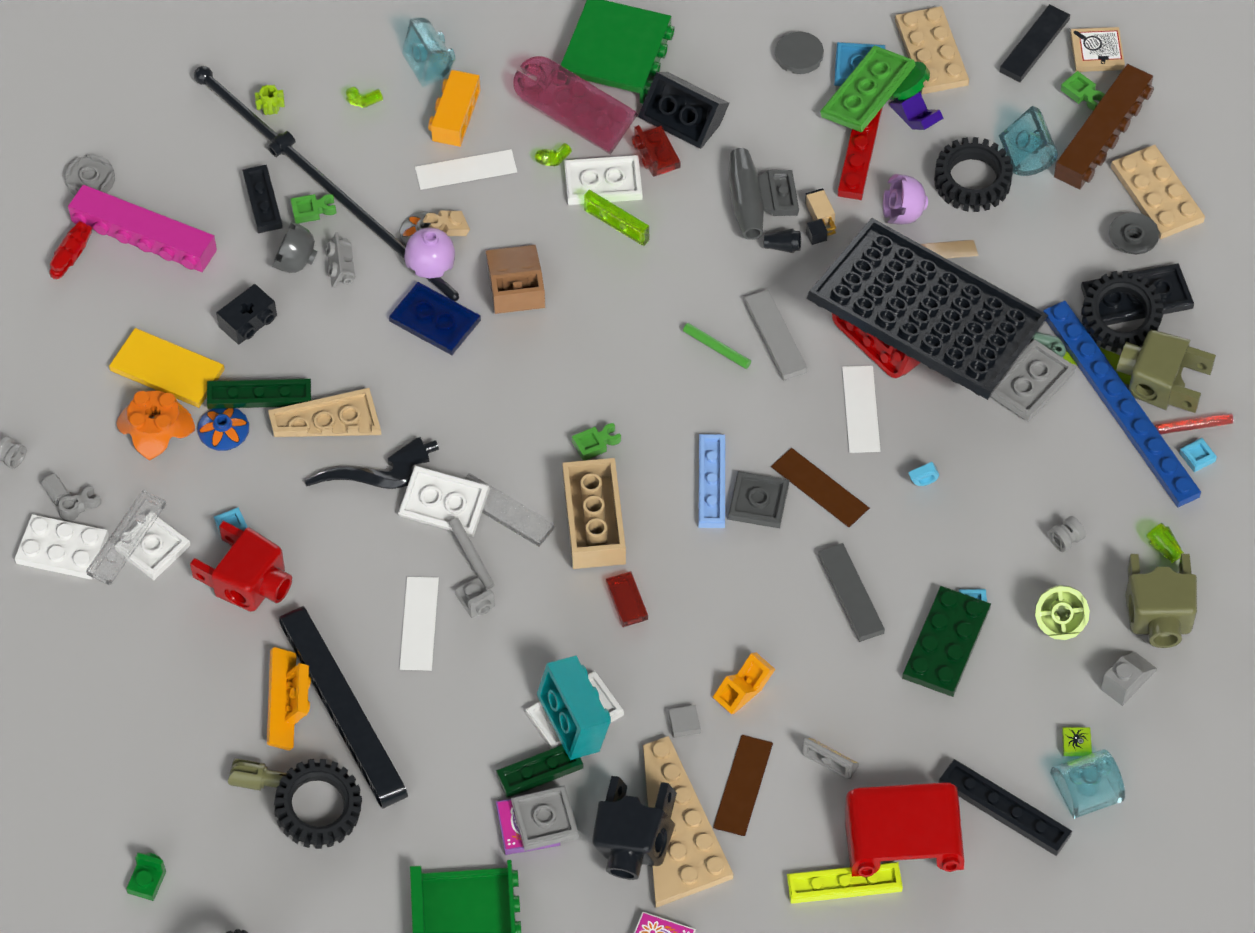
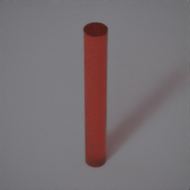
(1194, 424)

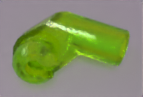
(553, 157)

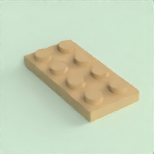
(930, 41)
(1157, 191)

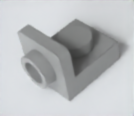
(475, 598)

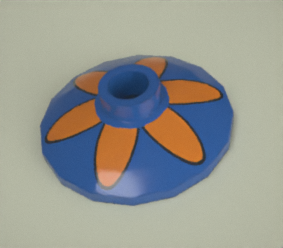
(223, 436)

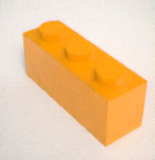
(454, 108)

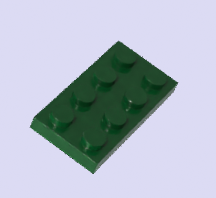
(946, 641)

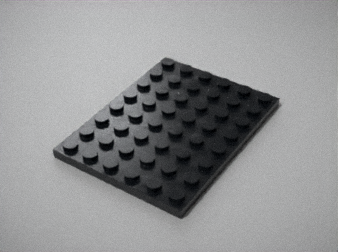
(928, 308)

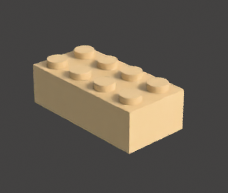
(594, 513)

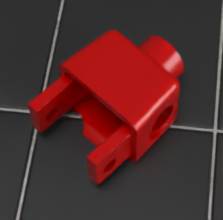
(248, 571)

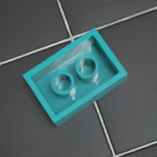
(573, 707)

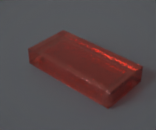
(627, 599)

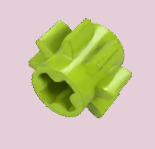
(269, 99)

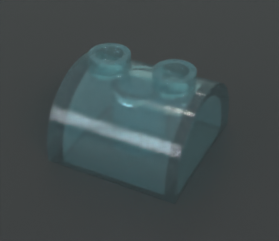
(427, 52)
(1029, 143)
(1089, 783)

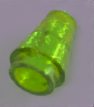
(1165, 542)

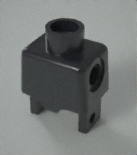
(632, 832)

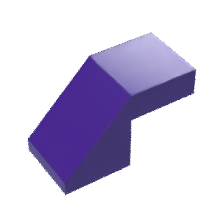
(915, 113)

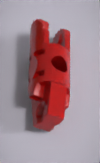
(70, 249)

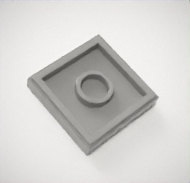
(544, 818)

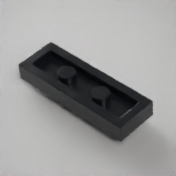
(262, 199)

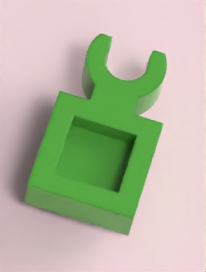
(1081, 88)
(308, 208)
(593, 443)

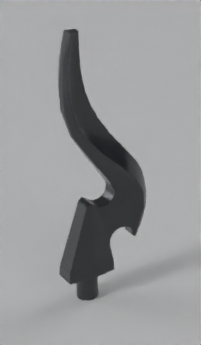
(398, 477)

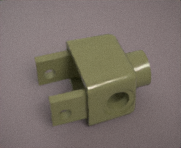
(1158, 370)
(1161, 601)

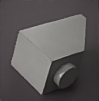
(1127, 677)

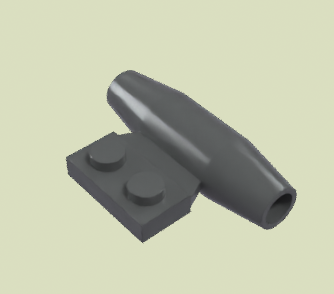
(754, 194)

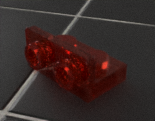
(655, 150)

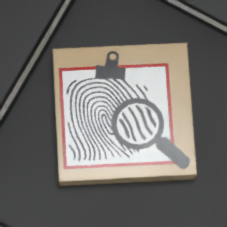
(1097, 49)

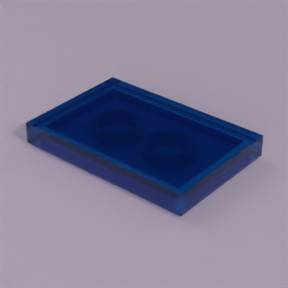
(434, 318)

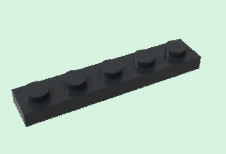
(1007, 808)

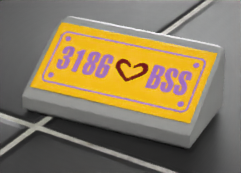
(829, 758)

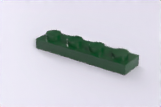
(257, 393)

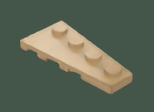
(330, 416)

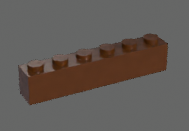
(1104, 126)

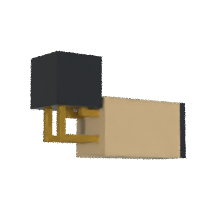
(822, 215)

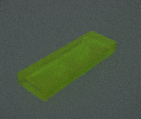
(616, 217)

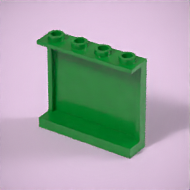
(618, 45)
(465, 901)

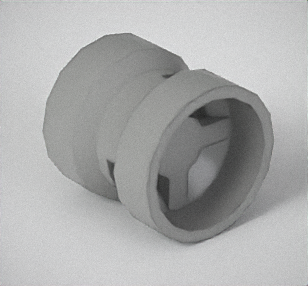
(1066, 534)

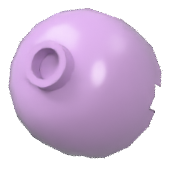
(904, 200)
(429, 253)

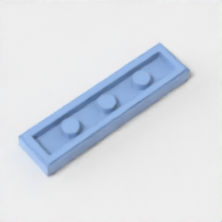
(711, 480)

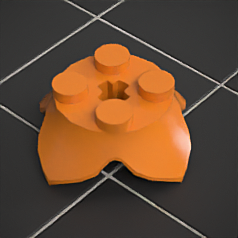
(153, 435)

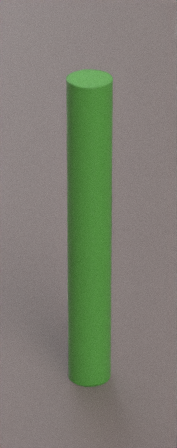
(717, 345)

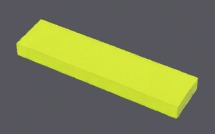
(840, 883)

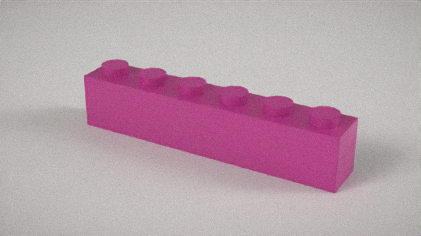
(143, 228)

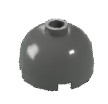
(295, 249)

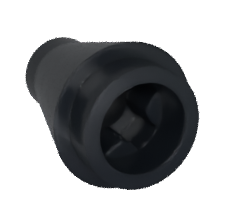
(785, 241)

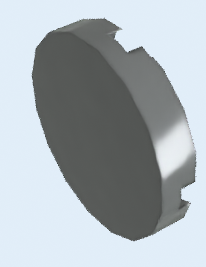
(799, 52)

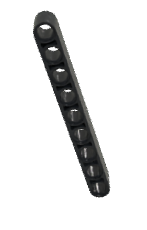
(343, 707)

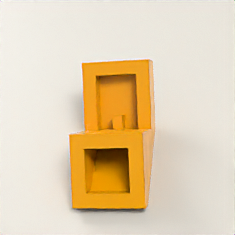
(743, 686)

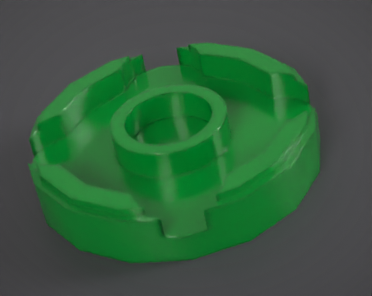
(913, 82)

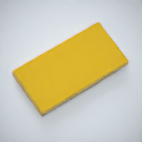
(166, 367)

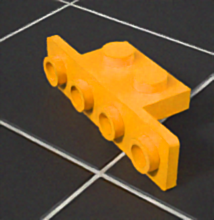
(286, 697)

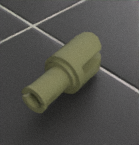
(253, 775)

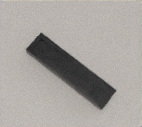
(1034, 43)

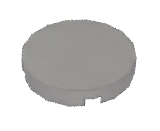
(90, 171)

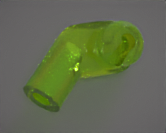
(361, 100)

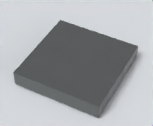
(758, 499)

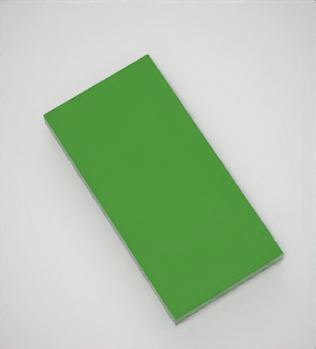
(867, 88)

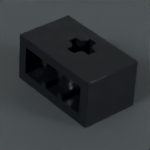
(246, 314)

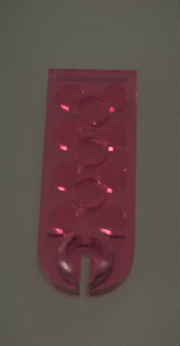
(573, 102)

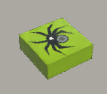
(1076, 741)

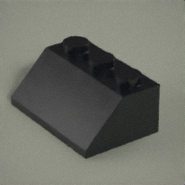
(683, 109)

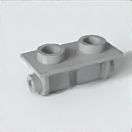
(338, 252)

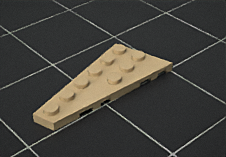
(694, 854)

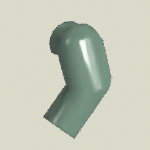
(1051, 342)

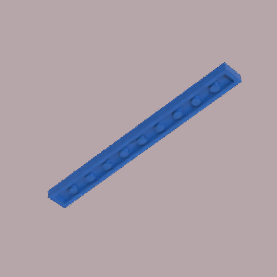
(1122, 405)

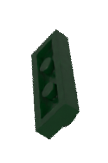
(537, 771)

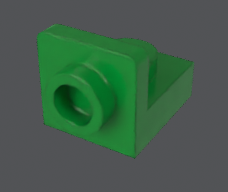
(146, 876)

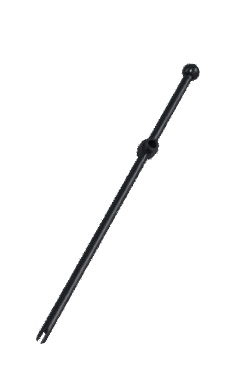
(283, 144)

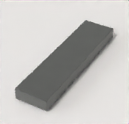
(851, 592)

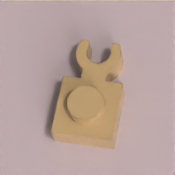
(450, 222)

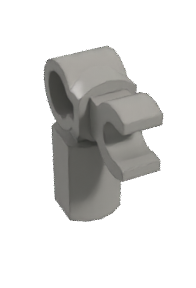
(69, 505)

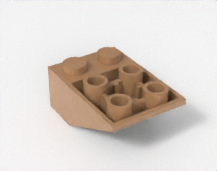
(515, 279)

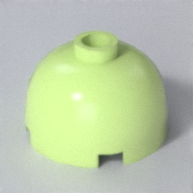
(1062, 612)

